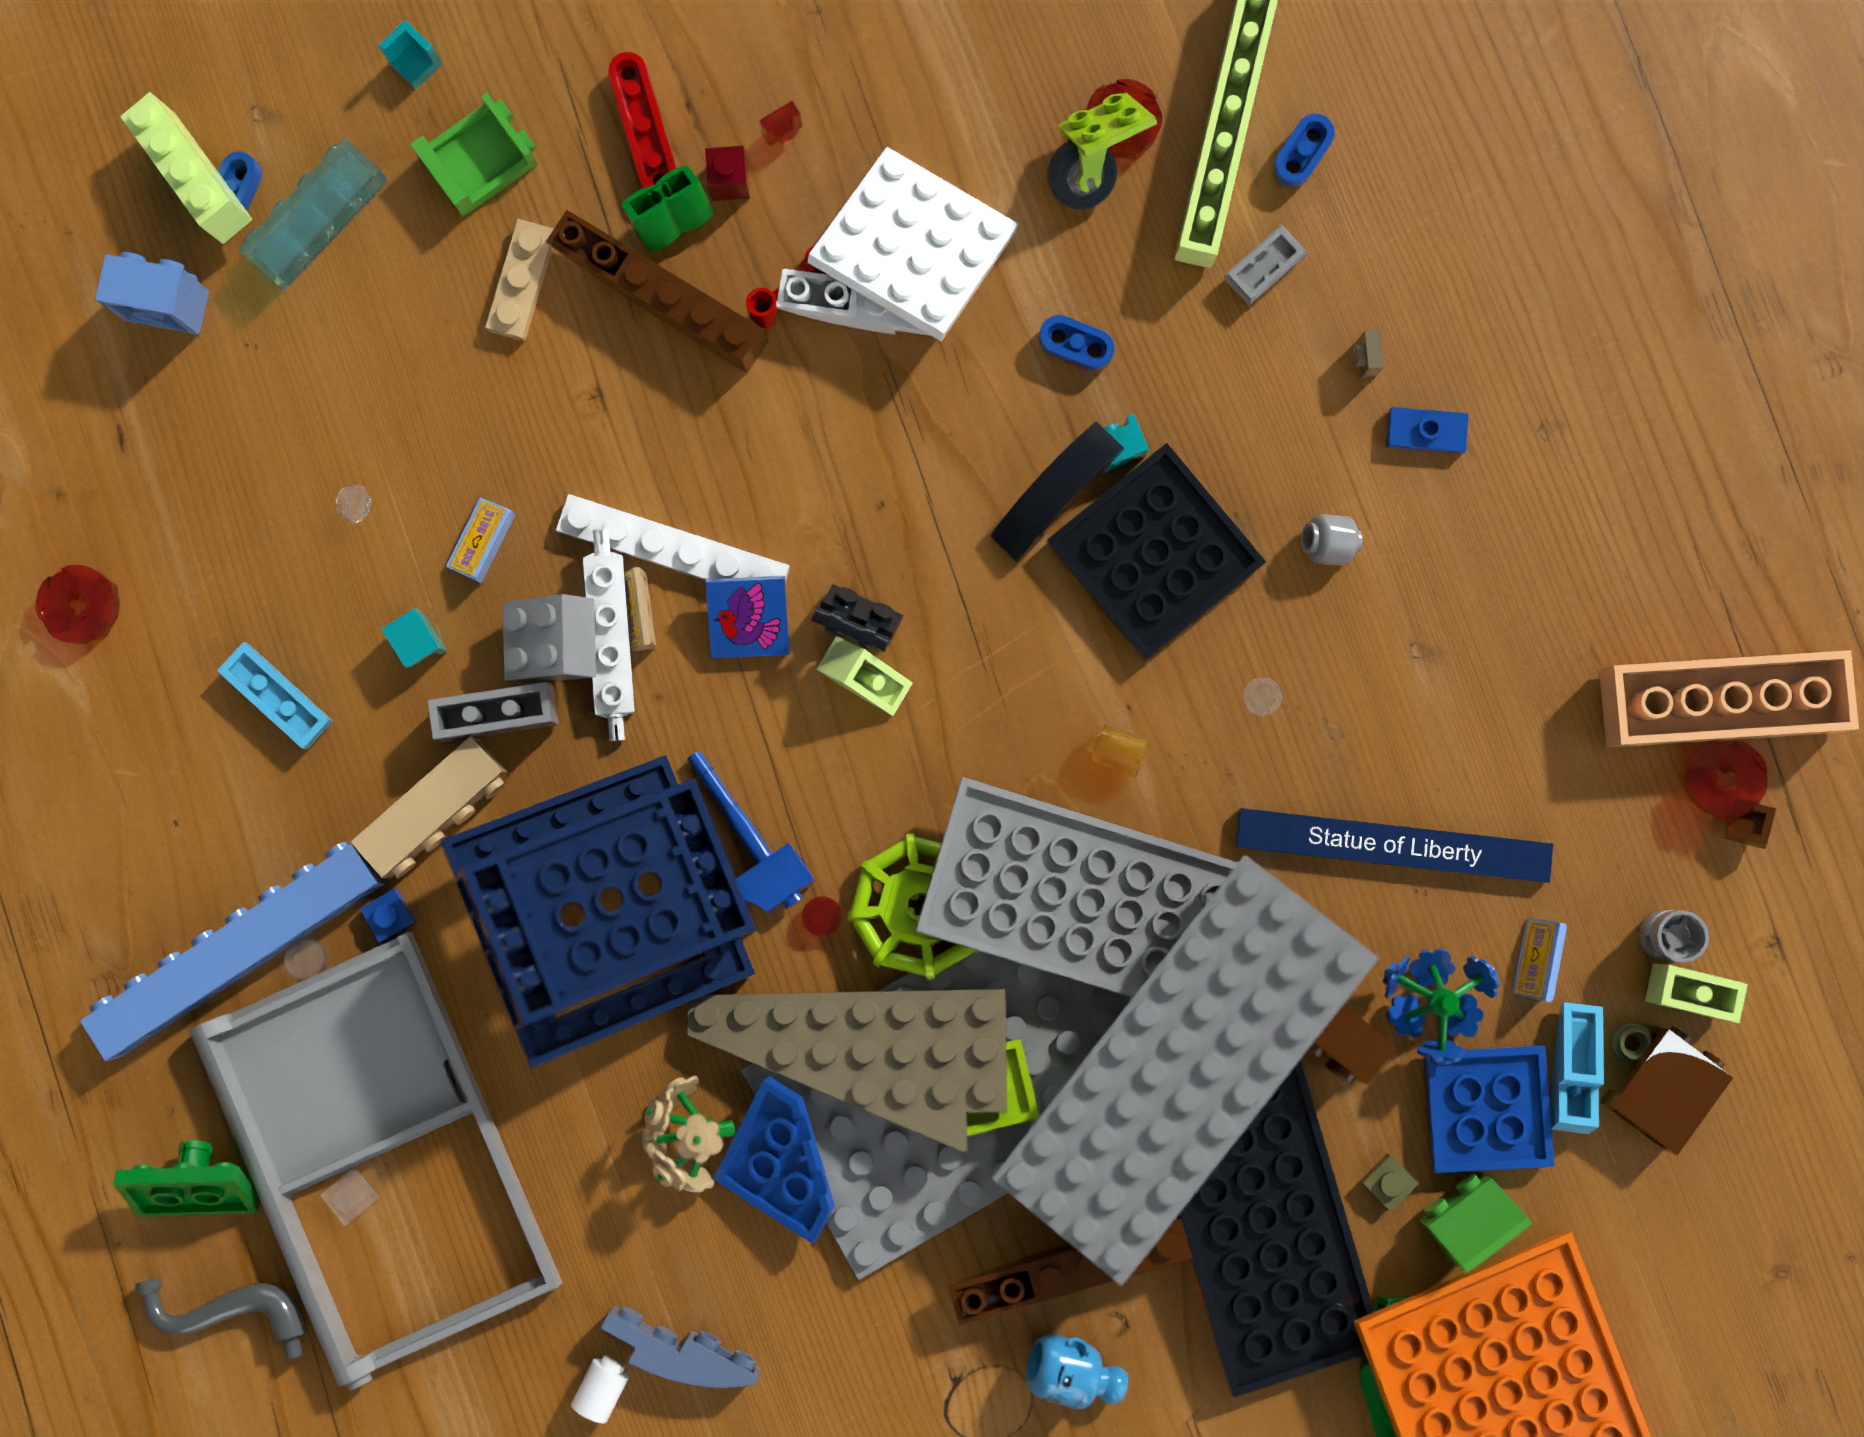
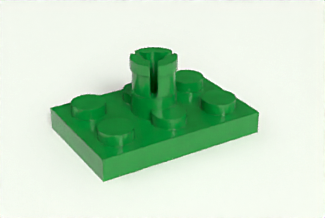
(187, 1186)

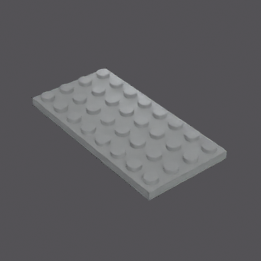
(1063, 889)

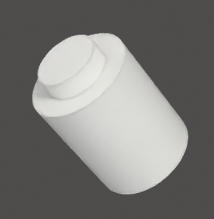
(600, 1389)

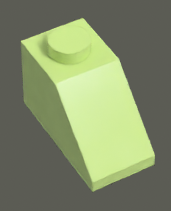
(864, 675)

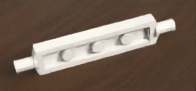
(613, 677)

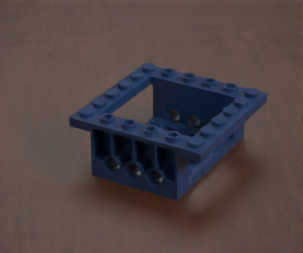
(568, 851)

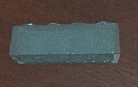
(313, 213)

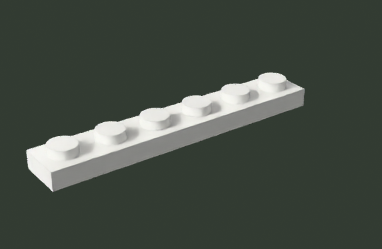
(663, 543)

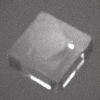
(349, 1197)

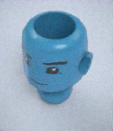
(1072, 1373)

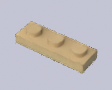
(520, 281)

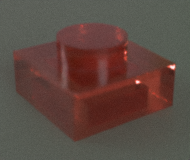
(781, 124)

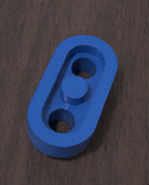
(1302, 152)
(232, 171)
(1077, 341)

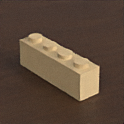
(430, 808)

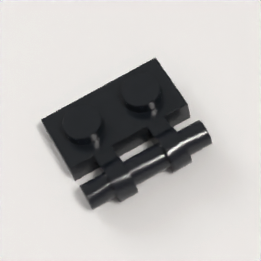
(857, 618)

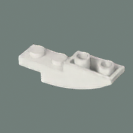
(833, 302)

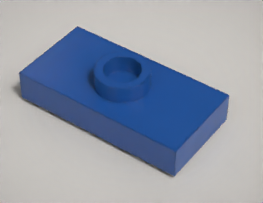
(1427, 430)

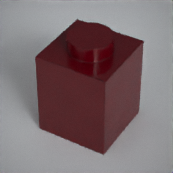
(727, 173)

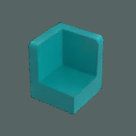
(410, 54)
(413, 638)

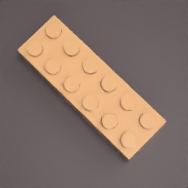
(1728, 699)

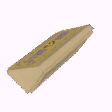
(639, 611)

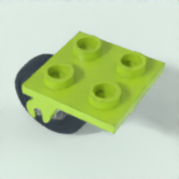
(1083, 167)

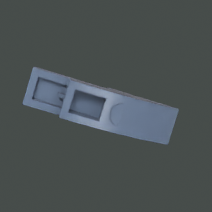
(695, 1362)

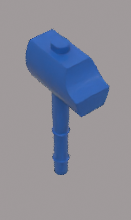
(777, 875)

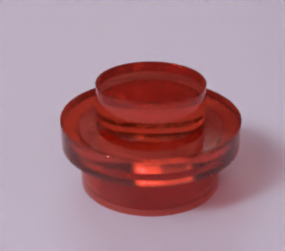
(821, 916)

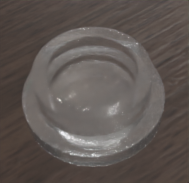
(353, 503)
(1262, 696)

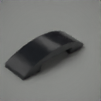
(1055, 489)

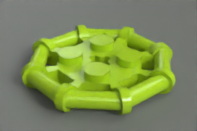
(895, 910)

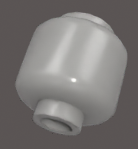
(1331, 539)

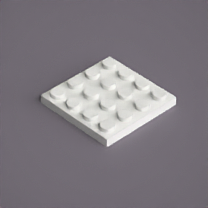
(913, 243)

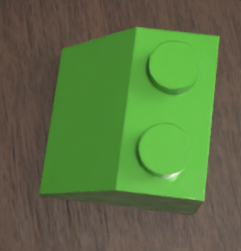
(1473, 1221)

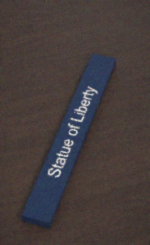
(1394, 845)

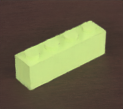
(186, 168)

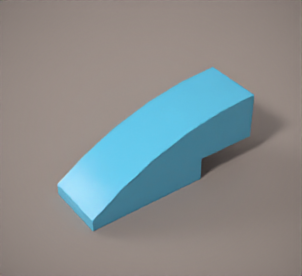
(1577, 1069)

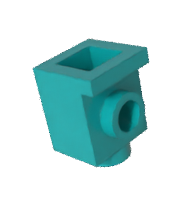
(1131, 439)

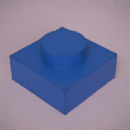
(388, 915)

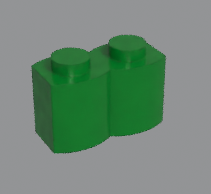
(668, 208)

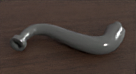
(275, 1302)

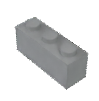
(493, 712)

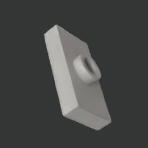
(1265, 265)

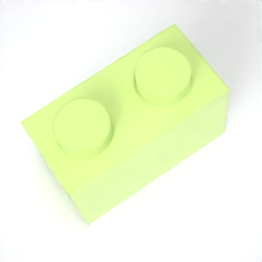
(1696, 992)

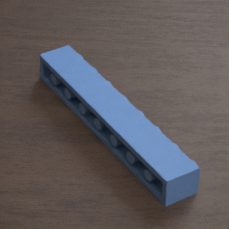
(231, 952)

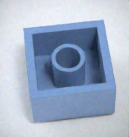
(152, 293)

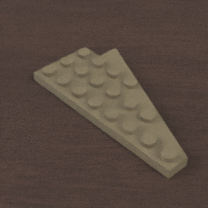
(890, 1053)

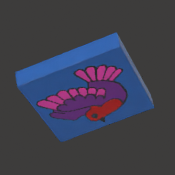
(747, 616)

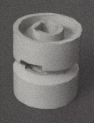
(1674, 935)

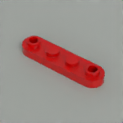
(641, 118)

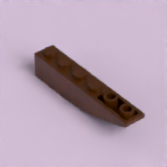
(659, 291)
(1051, 1276)

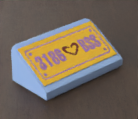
(481, 540)
(1539, 959)

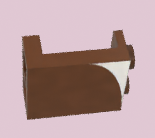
(1669, 1090)

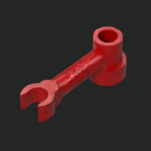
(765, 300)

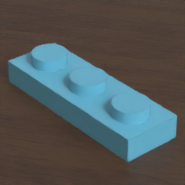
(275, 695)

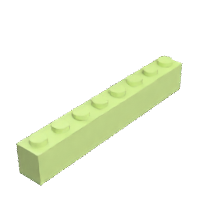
(1225, 132)

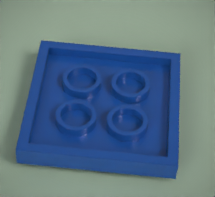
(1490, 1110)

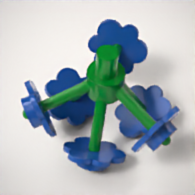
(1453, 1013)

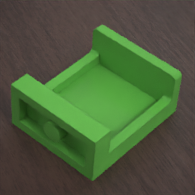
(477, 155)

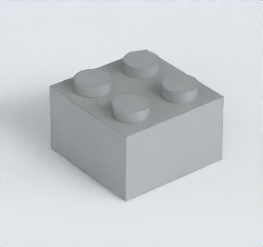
(549, 639)

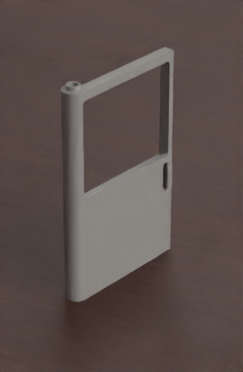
(338, 1079)

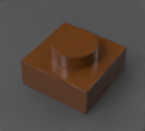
(1752, 827)

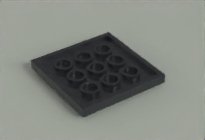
(1155, 551)

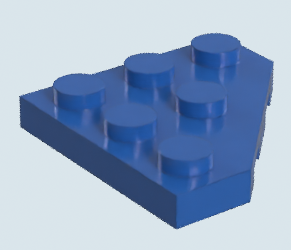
(778, 1162)

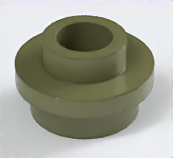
(1642, 1037)

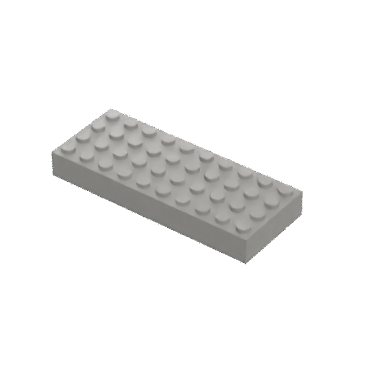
(1184, 1069)

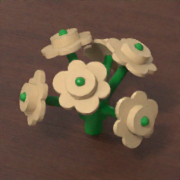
(696, 1136)

